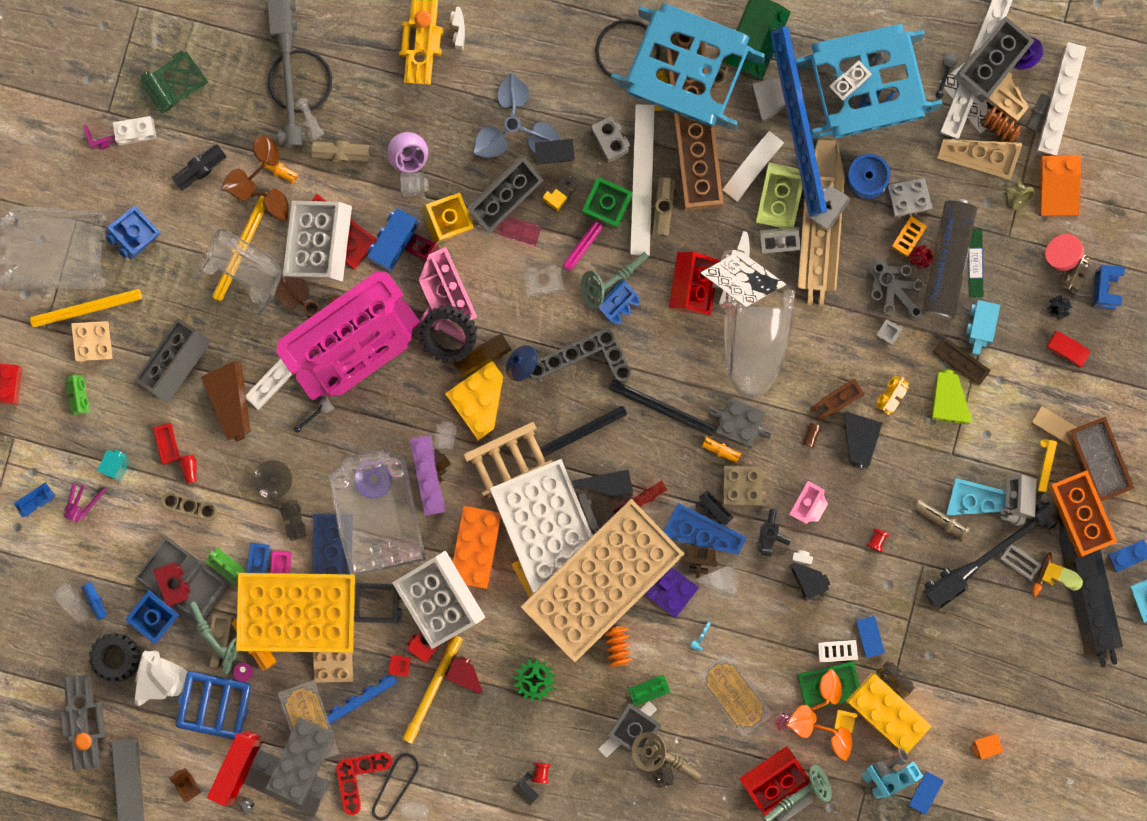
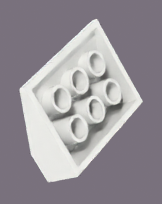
(317, 240)
(438, 600)

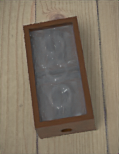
(1100, 455)

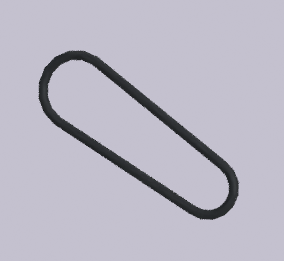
(403, 791)

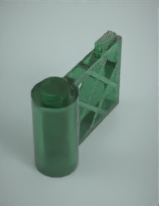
(159, 89)

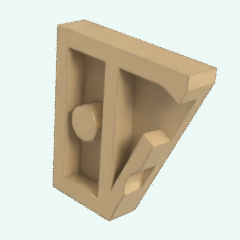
(1008, 99)

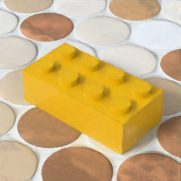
(888, 713)

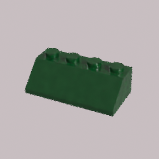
(758, 22)

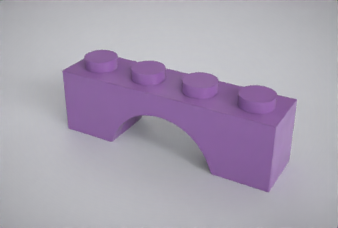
(427, 475)

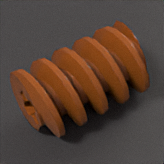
(1001, 125)

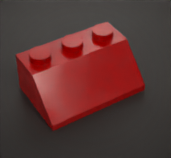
(691, 289)
(774, 780)

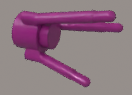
(73, 511)

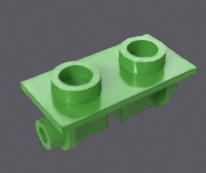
(79, 403)
(225, 565)

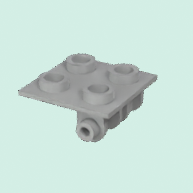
(910, 197)

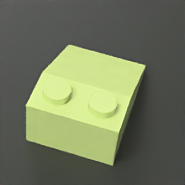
(780, 196)

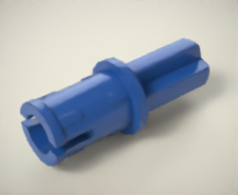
(94, 601)

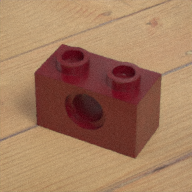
(171, 595)

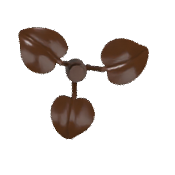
(242, 187)
(293, 291)

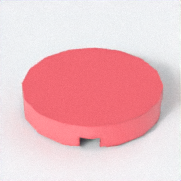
(1064, 252)

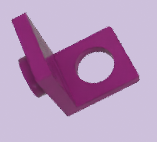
(102, 144)

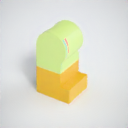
(1062, 575)

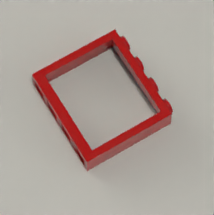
(235, 768)

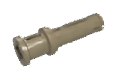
(950, 525)

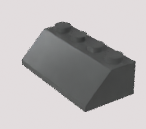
(504, 194)
(172, 360)
(261, 772)

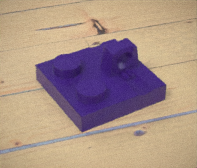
(672, 592)

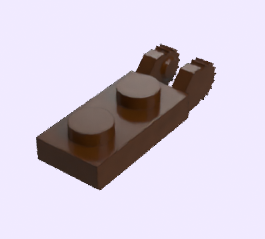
(839, 399)

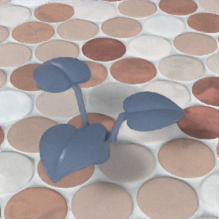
(511, 93)

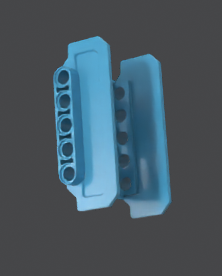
(642, 76)
(911, 100)

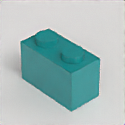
(114, 464)

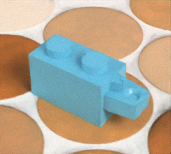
(983, 325)

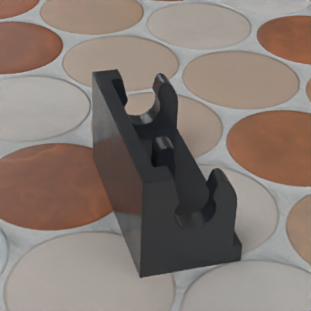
(554, 151)

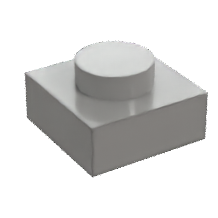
(889, 332)

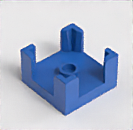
(1101, 287)

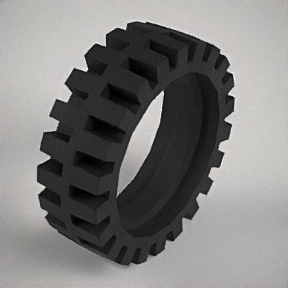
(441, 352)

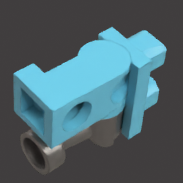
(887, 779)

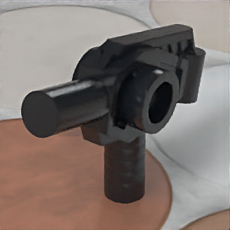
(769, 533)

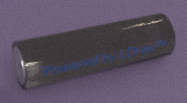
(949, 259)

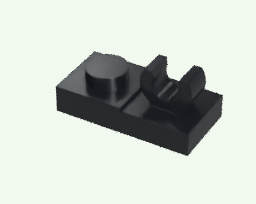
(720, 513)

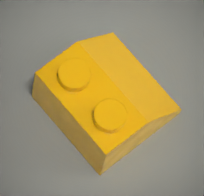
(446, 218)

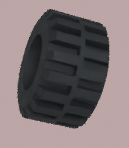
(98, 652)

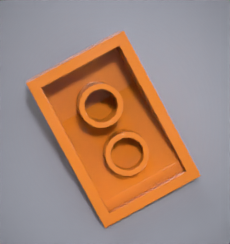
(1060, 185)

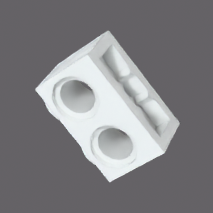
(134, 130)

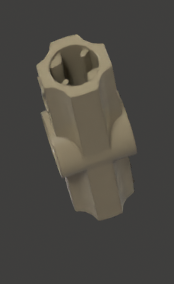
(340, 151)
(664, 195)

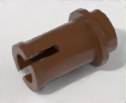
(812, 434)

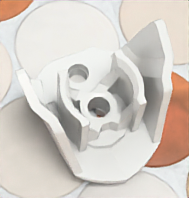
(158, 678)

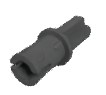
(1038, 113)

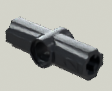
(199, 167)

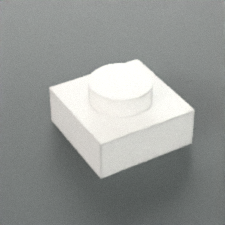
(802, 557)

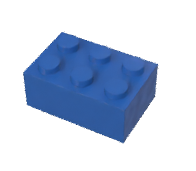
(392, 240)

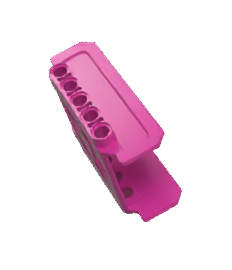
(349, 337)

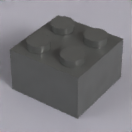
(631, 725)

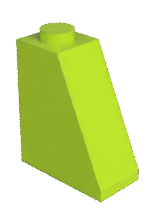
(949, 399)

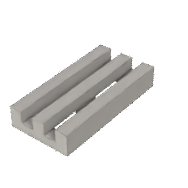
(1016, 568)

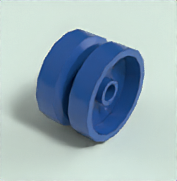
(870, 165)

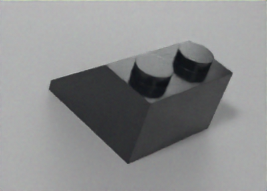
(809, 580)

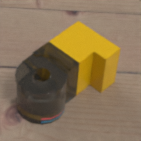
(561, 194)

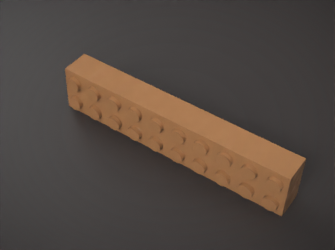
(695, 143)

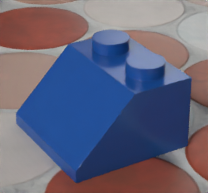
(152, 617)

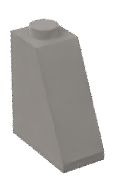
(769, 98)

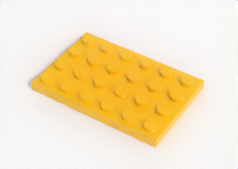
(295, 612)

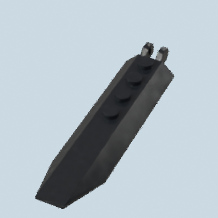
(1092, 601)

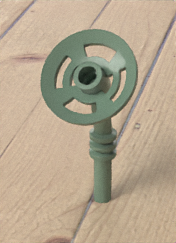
(597, 289)
(227, 654)
(814, 786)

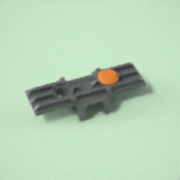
(75, 722)

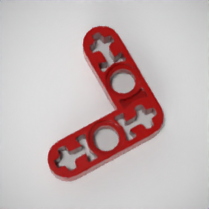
(356, 770)

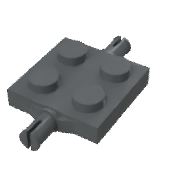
(740, 423)

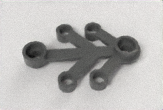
(895, 288)

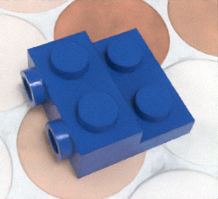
(131, 233)

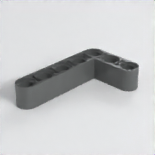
(599, 347)

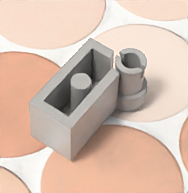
(1021, 498)

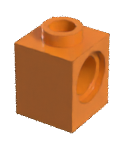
(987, 746)

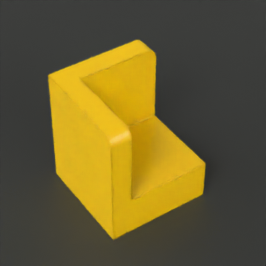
(845, 720)

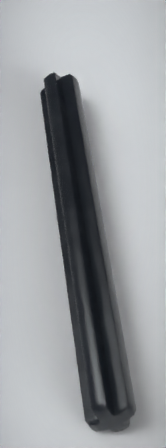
(662, 407)

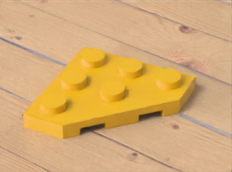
(478, 399)

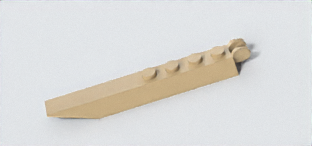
(819, 247)

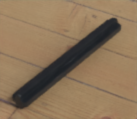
(583, 431)

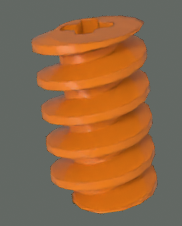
(617, 646)

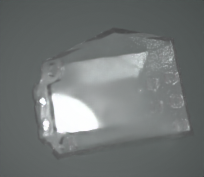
(376, 512)

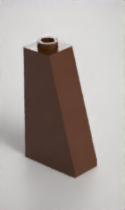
(228, 397)

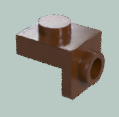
(185, 784)

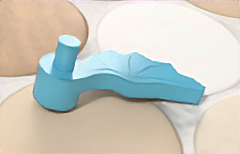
(695, 645)

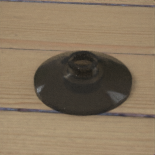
(266, 472)

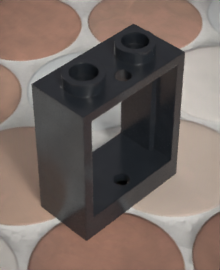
(397, 612)

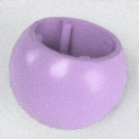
(409, 160)

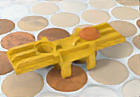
(427, 41)

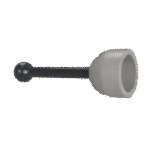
(949, 60)
(324, 406)

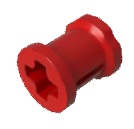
(877, 540)
(541, 773)

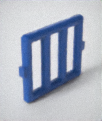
(208, 681)

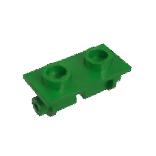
(649, 690)

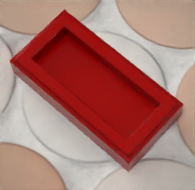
(166, 443)

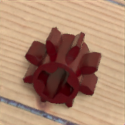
(921, 257)

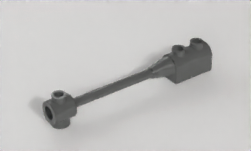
(283, 27)

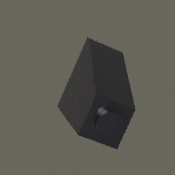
(861, 438)

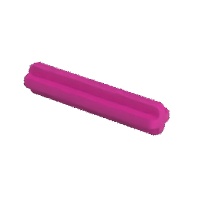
(582, 246)

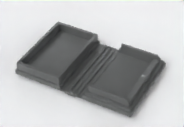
(203, 582)

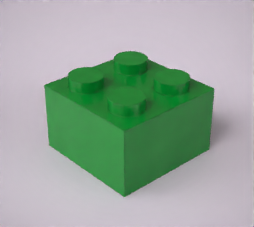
(607, 203)

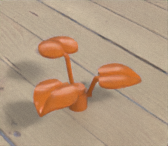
(803, 717)

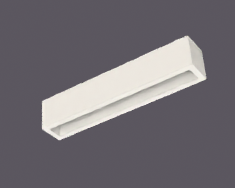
(1060, 100)

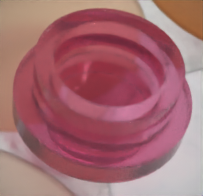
(782, 720)

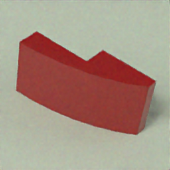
(1068, 348)

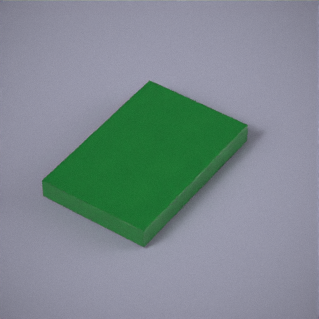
(810, 682)

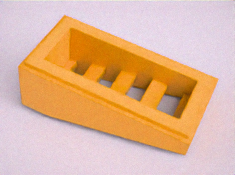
(900, 249)

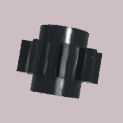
(1059, 307)

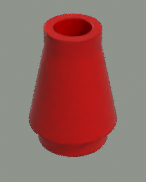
(188, 467)

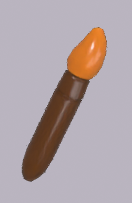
(1039, 582)

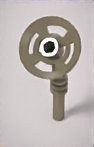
(655, 752)

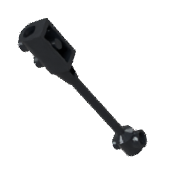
(954, 582)

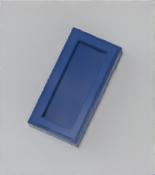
(870, 636)
(926, 792)

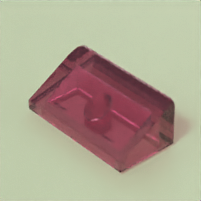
(520, 231)

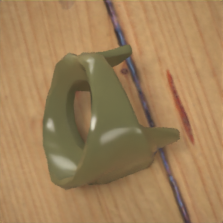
(1019, 195)

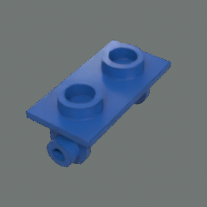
(34, 499)

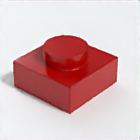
(399, 665)

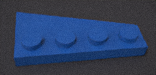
(702, 531)

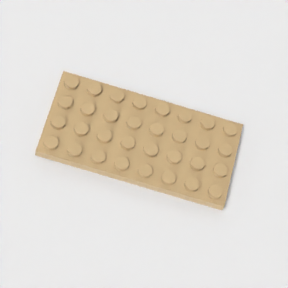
(602, 580)

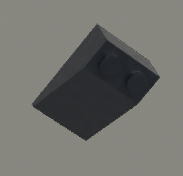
(610, 485)

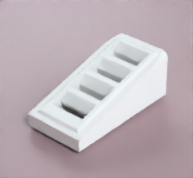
(821, 651)

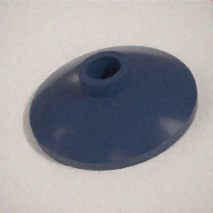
(521, 363)

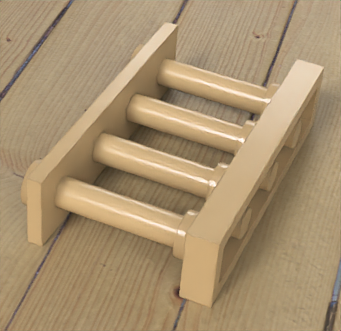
(510, 441)

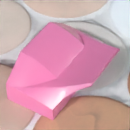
(809, 504)

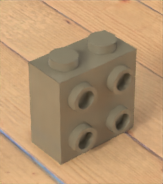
(744, 486)

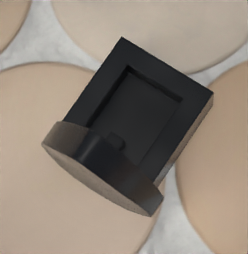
(525, 790)

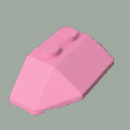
(443, 285)

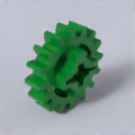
(533, 689)

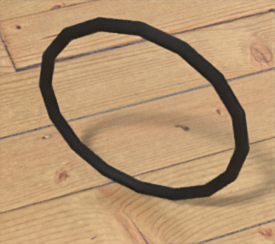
(610, 26)
(307, 52)

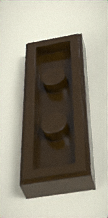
(483, 355)
(961, 361)

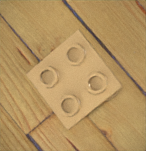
(91, 341)
(333, 667)

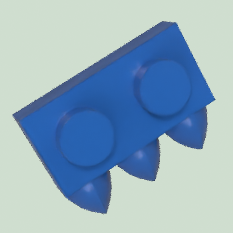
(618, 301)

